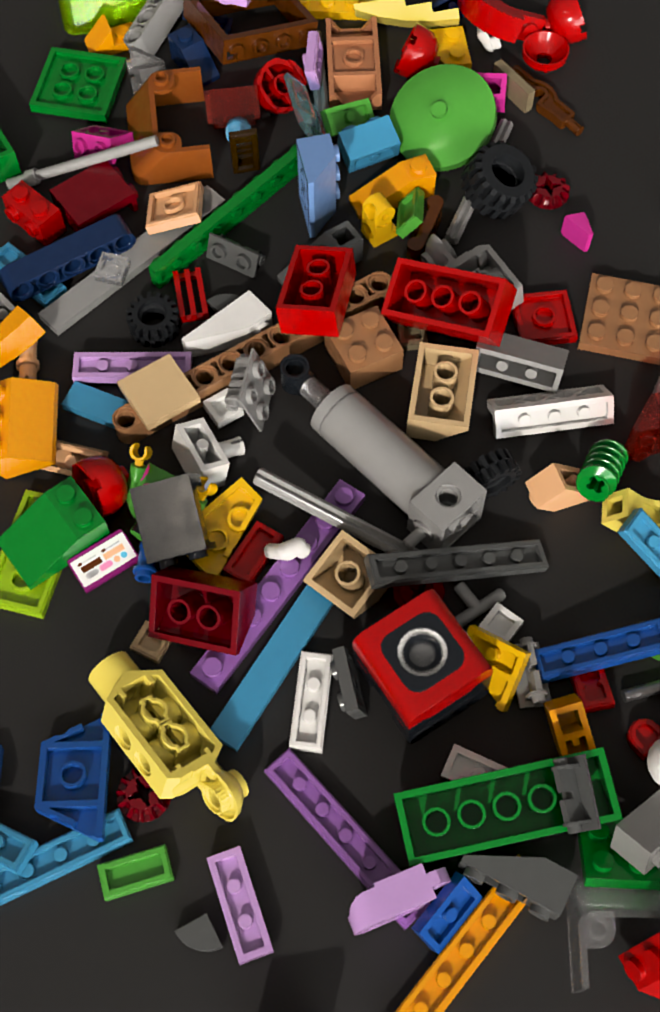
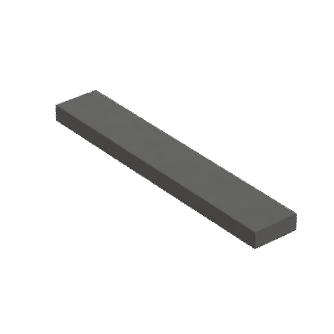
(455, 563)

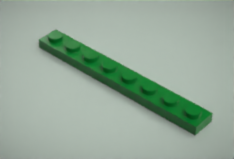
(224, 218)

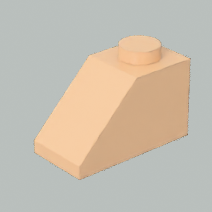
(555, 488)

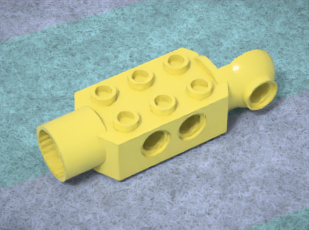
(165, 735)

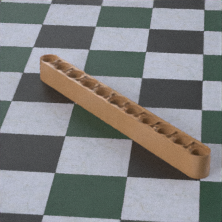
(365, 294)

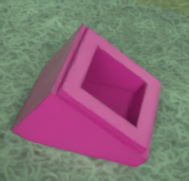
(577, 230)

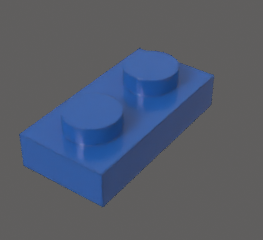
(447, 913)

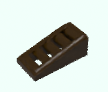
(244, 150)

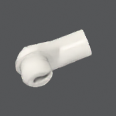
(288, 550)

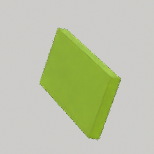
(14, 592)

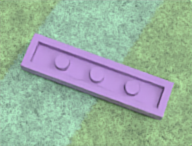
(114, 366)

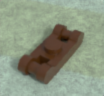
(430, 225)

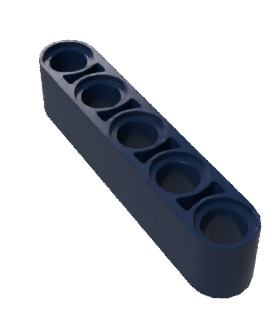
(65, 258)

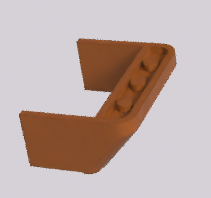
(169, 160)

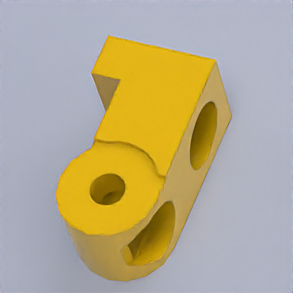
(377, 217)

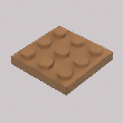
(622, 319)

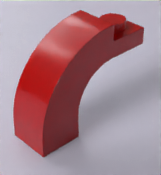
(501, 19)

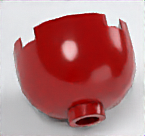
(566, 19)
(418, 52)
(272, 86)
(102, 483)

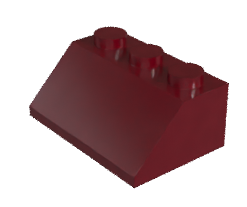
(201, 609)

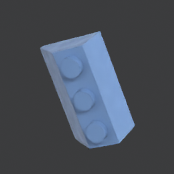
(317, 180)

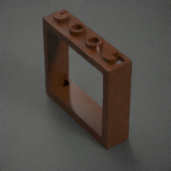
(254, 42)

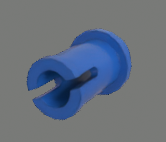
(143, 570)

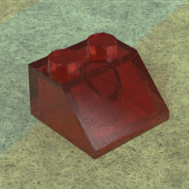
(230, 103)

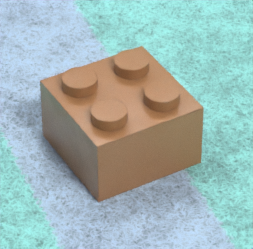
(365, 348)

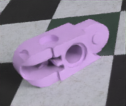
(395, 897)

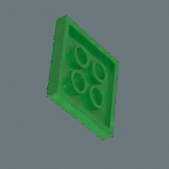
(78, 84)

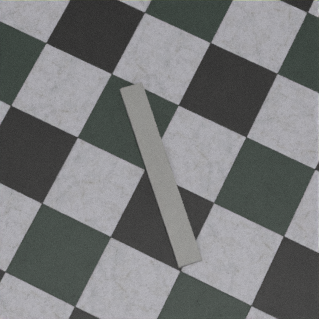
(90, 293)

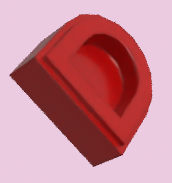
(642, 736)

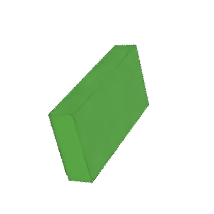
(410, 212)
(135, 872)

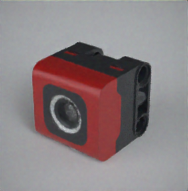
(422, 665)

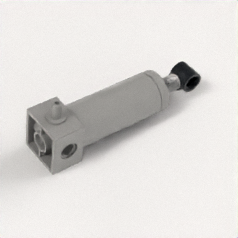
(436, 499)

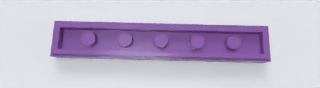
(334, 824)

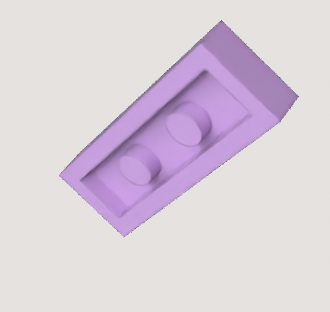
(240, 905)

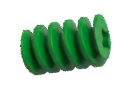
(602, 470)

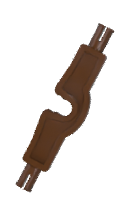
(550, 105)

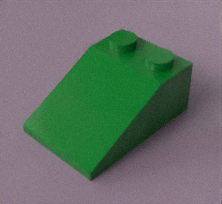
(52, 532)

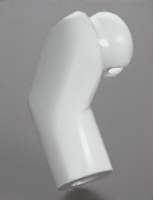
(489, 43)

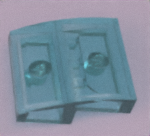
(304, 110)

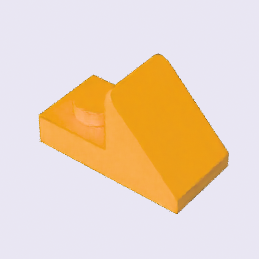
(105, 39)

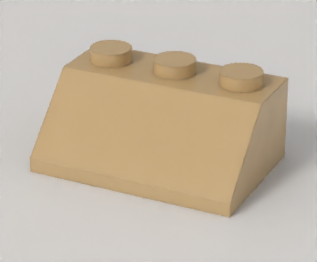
(442, 391)

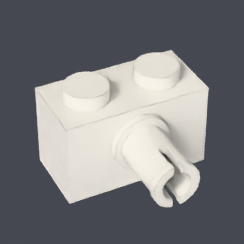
(202, 453)

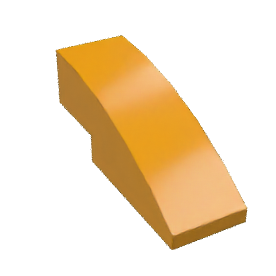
(17, 334)

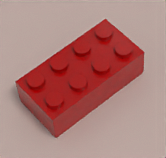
(449, 301)

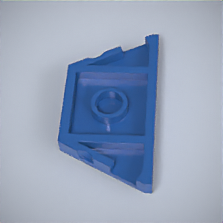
(76, 779)

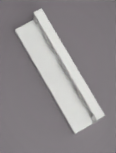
(551, 411)

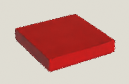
(546, 318)

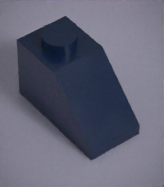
(190, 50)

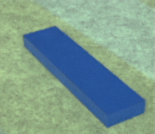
(598, 651)

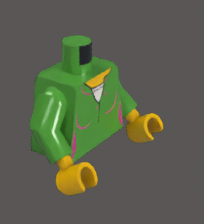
(141, 474)

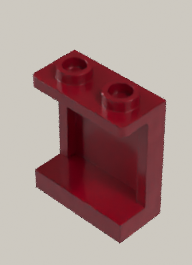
(93, 195)

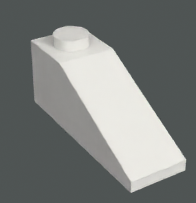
(229, 326)

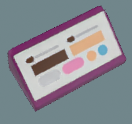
(103, 560)

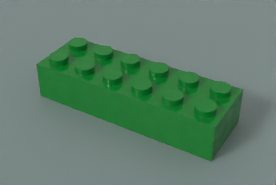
(494, 809)

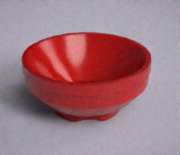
(546, 45)

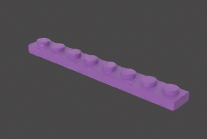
(277, 588)

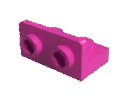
(98, 138)

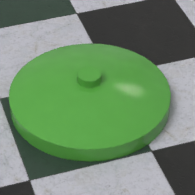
(445, 115)

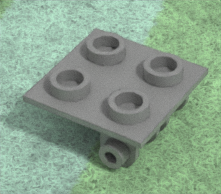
(251, 388)

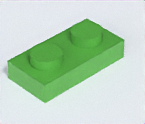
(347, 114)

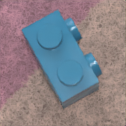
(368, 143)

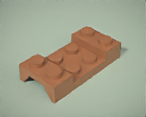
(353, 64)

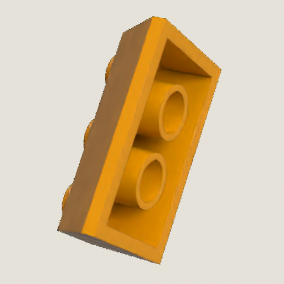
(27, 425)

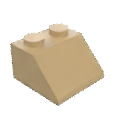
(343, 576)

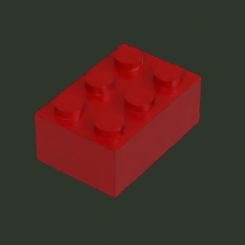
(316, 290)

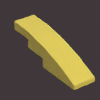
(398, 14)

